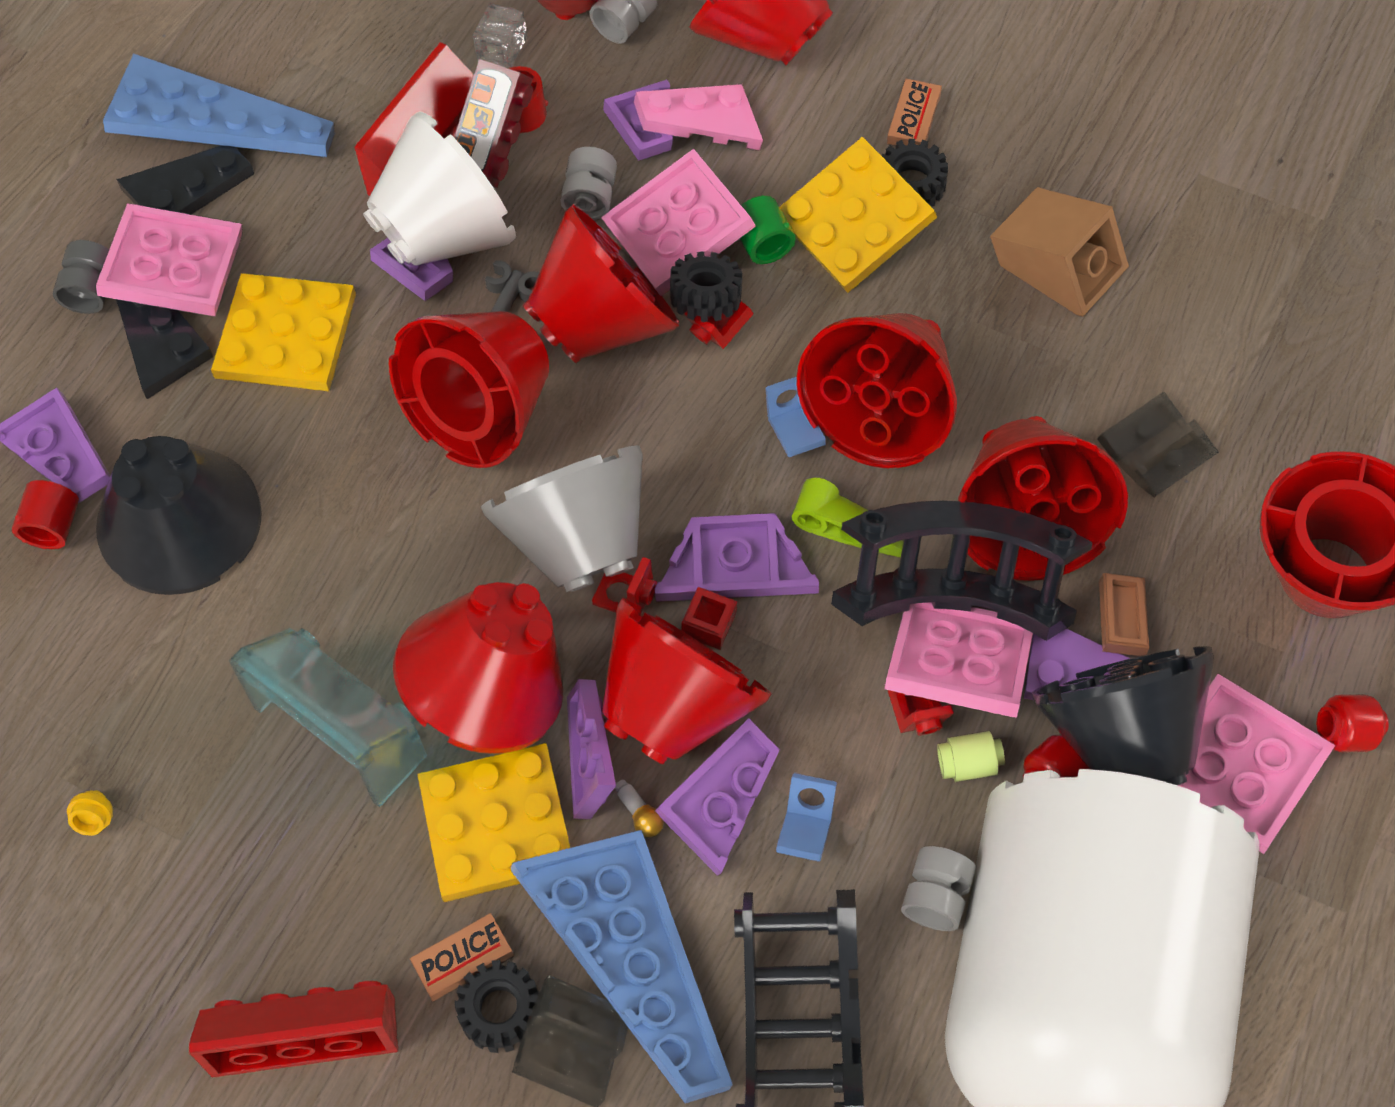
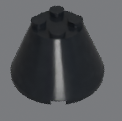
(176, 515)
(1134, 713)

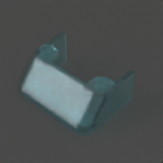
(333, 707)

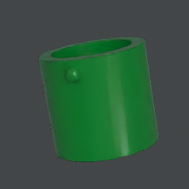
(771, 236)

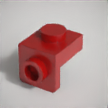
(723, 330)
(919, 713)

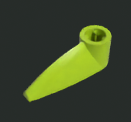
(824, 510)

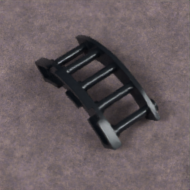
(952, 587)
(841, 1027)

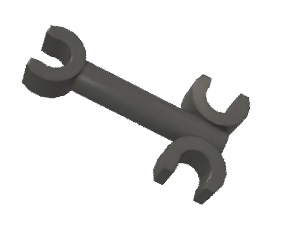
(509, 285)

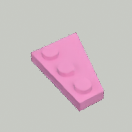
(706, 111)

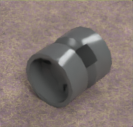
(78, 279)

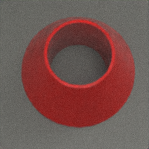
(469, 382)
(1340, 500)

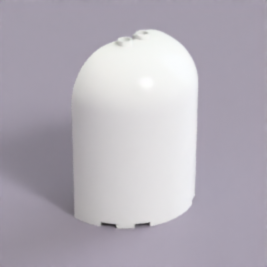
(1102, 946)

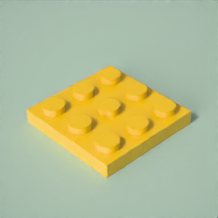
(856, 214)
(284, 332)
(489, 816)

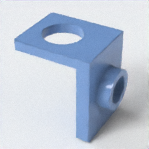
(790, 421)
(807, 825)

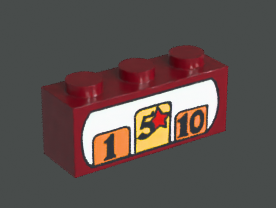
(492, 117)

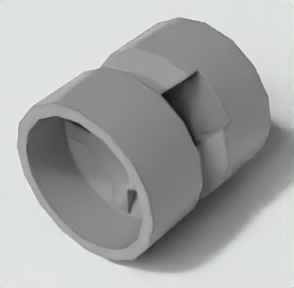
(620, 18)
(589, 181)
(937, 893)

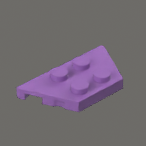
(736, 560)

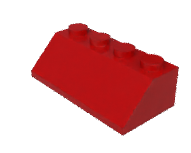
(435, 89)
(295, 1029)

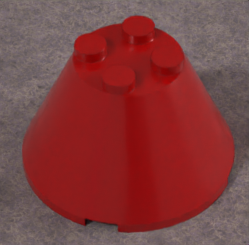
(762, 26)
(592, 294)
(879, 388)
(1051, 477)
(483, 669)
(670, 686)

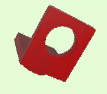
(640, 589)

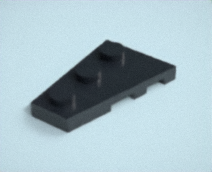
(189, 181)
(161, 344)

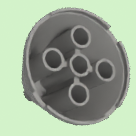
(576, 518)

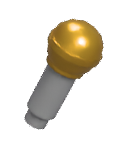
(643, 815)

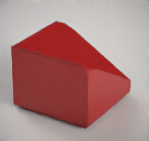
(709, 617)

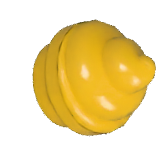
(89, 812)

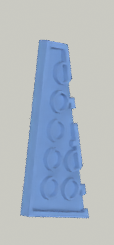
(187, 107)
(622, 932)

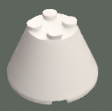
(435, 199)

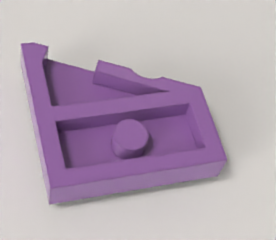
(625, 118)
(421, 279)

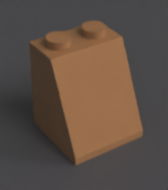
(1062, 248)

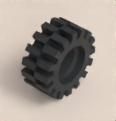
(923, 160)
(705, 286)
(478, 988)

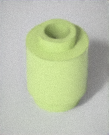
(970, 756)

